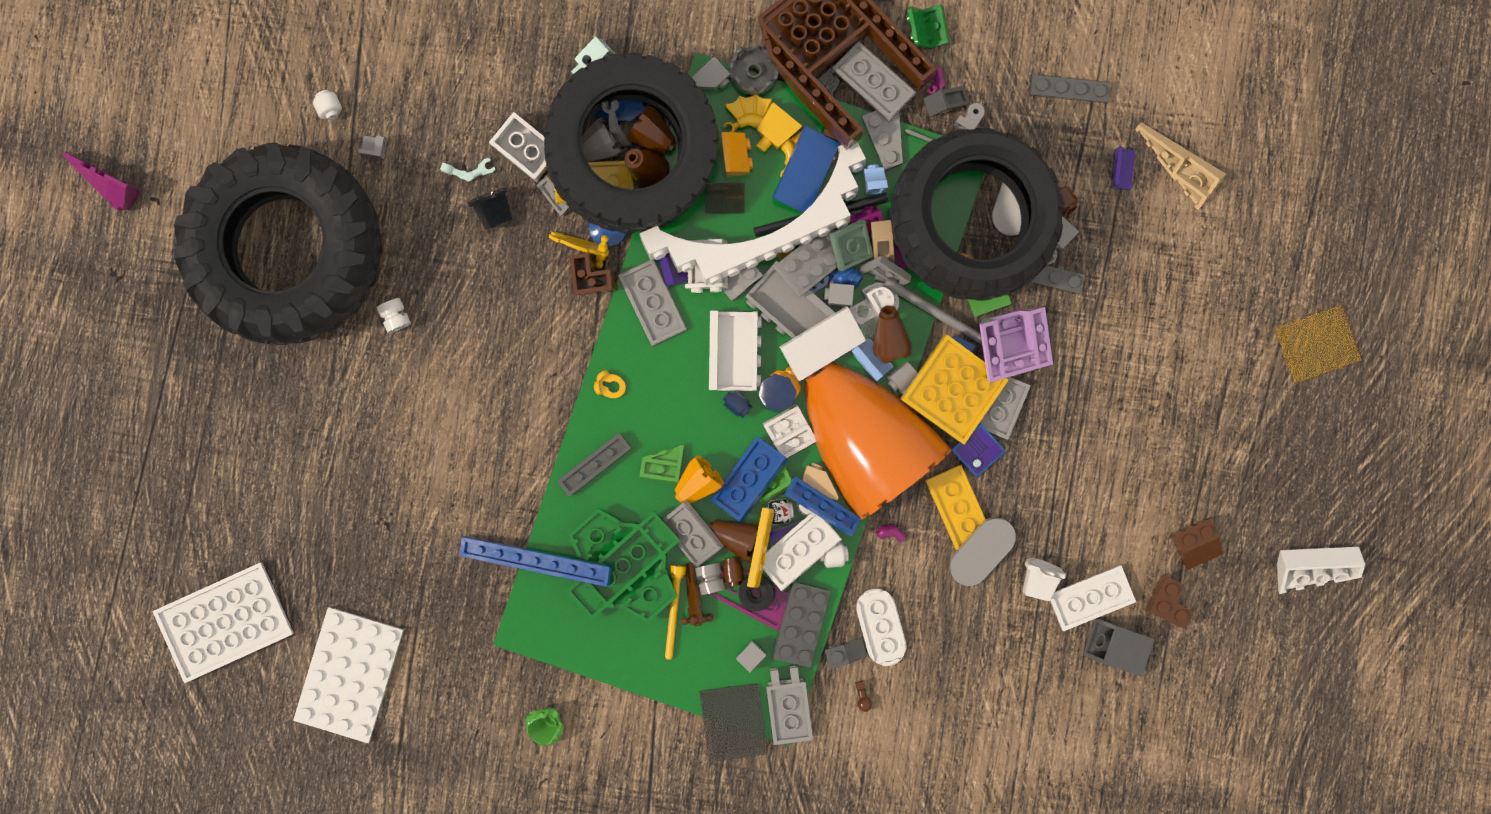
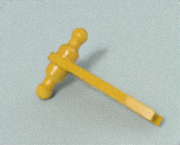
(600, 250)

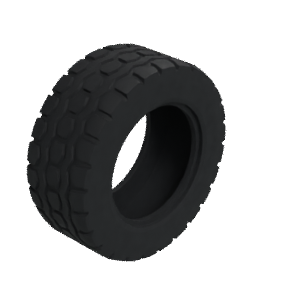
(641, 80)

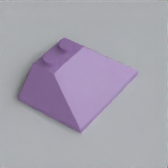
(1015, 342)

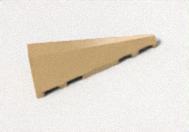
(1194, 174)

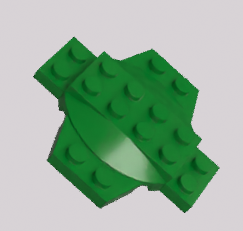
(637, 562)

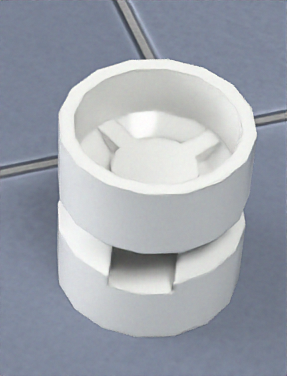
(393, 314)

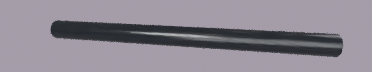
(851, 206)

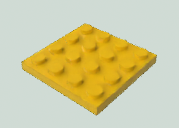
(953, 389)

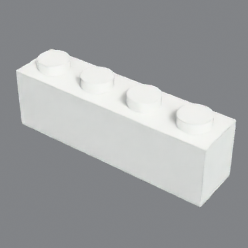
(1318, 566)

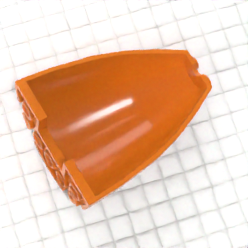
(868, 438)

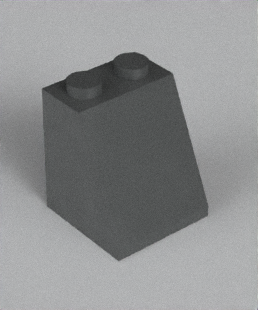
(1118, 647)

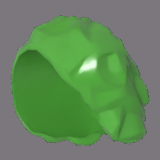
(544, 726)

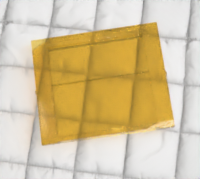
(1317, 344)

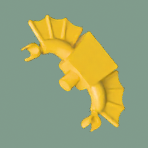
(771, 123)

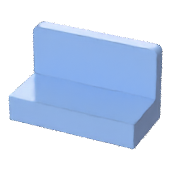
(870, 362)

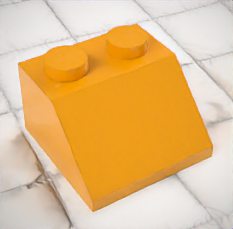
(735, 154)

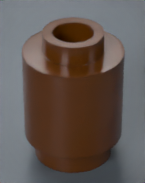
(733, 571)

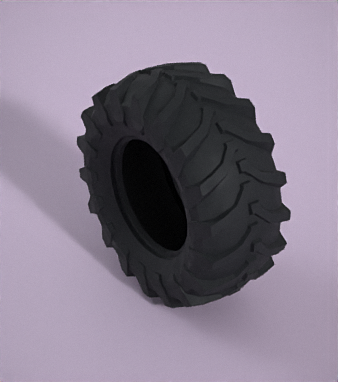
(210, 234)

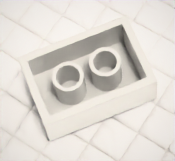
(521, 146)

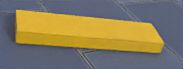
(760, 547)

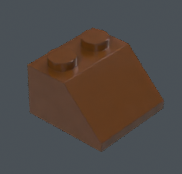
(1197, 543)

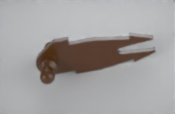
(694, 611)

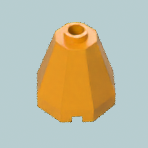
(698, 481)

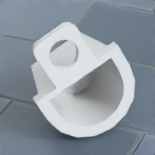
(878, 297)
(1041, 579)

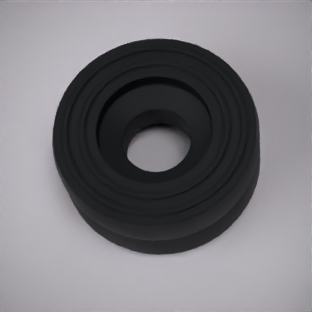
(756, 604)

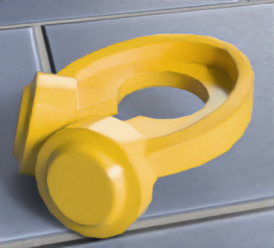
(605, 376)

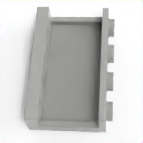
(784, 307)

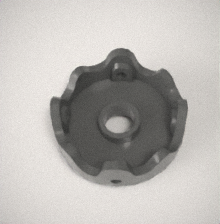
(749, 58)

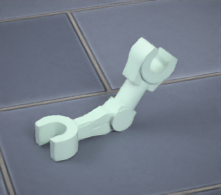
(470, 176)

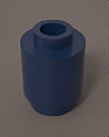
(737, 403)

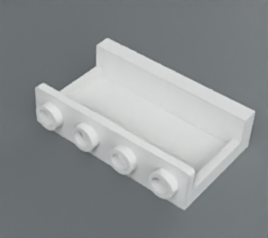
(734, 351)

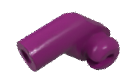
(939, 83)
(891, 530)

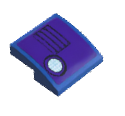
(979, 450)

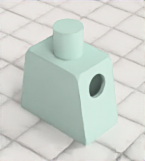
(595, 49)

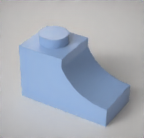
(874, 180)

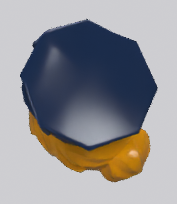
(779, 390)

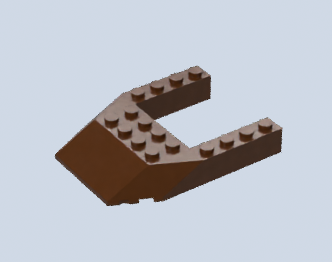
(812, 34)

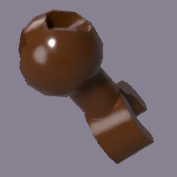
(864, 702)

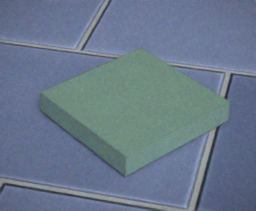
(851, 245)

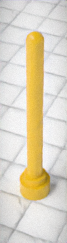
(677, 574)

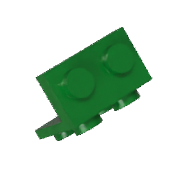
(928, 26)

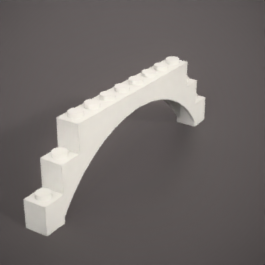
(725, 260)

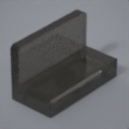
(725, 198)

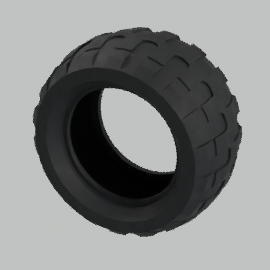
(1020, 170)

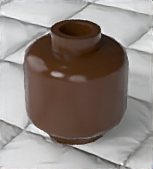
(1069, 199)

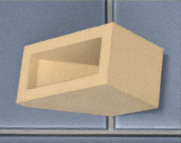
(882, 239)
(819, 480)

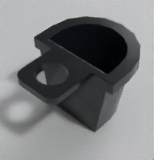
(491, 208)

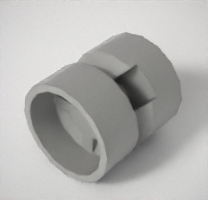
(710, 578)

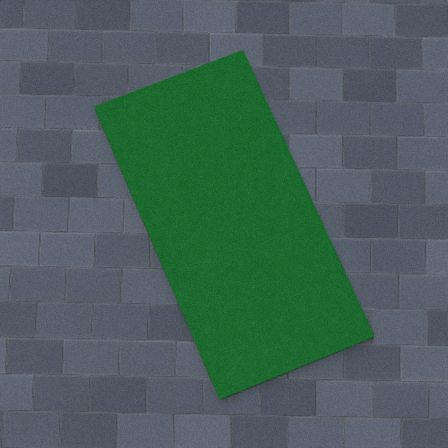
(672, 406)

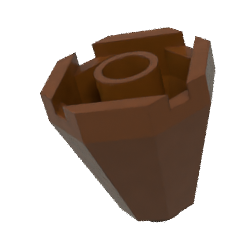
(652, 133)

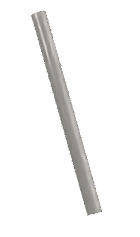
(933, 310)

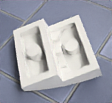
(789, 431)

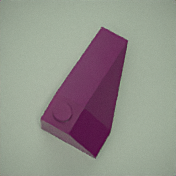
(112, 189)

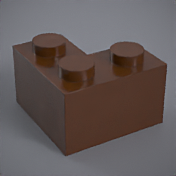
(587, 279)
(1164, 602)

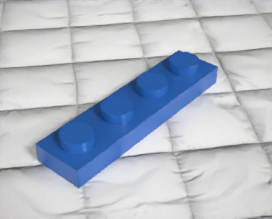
(822, 506)

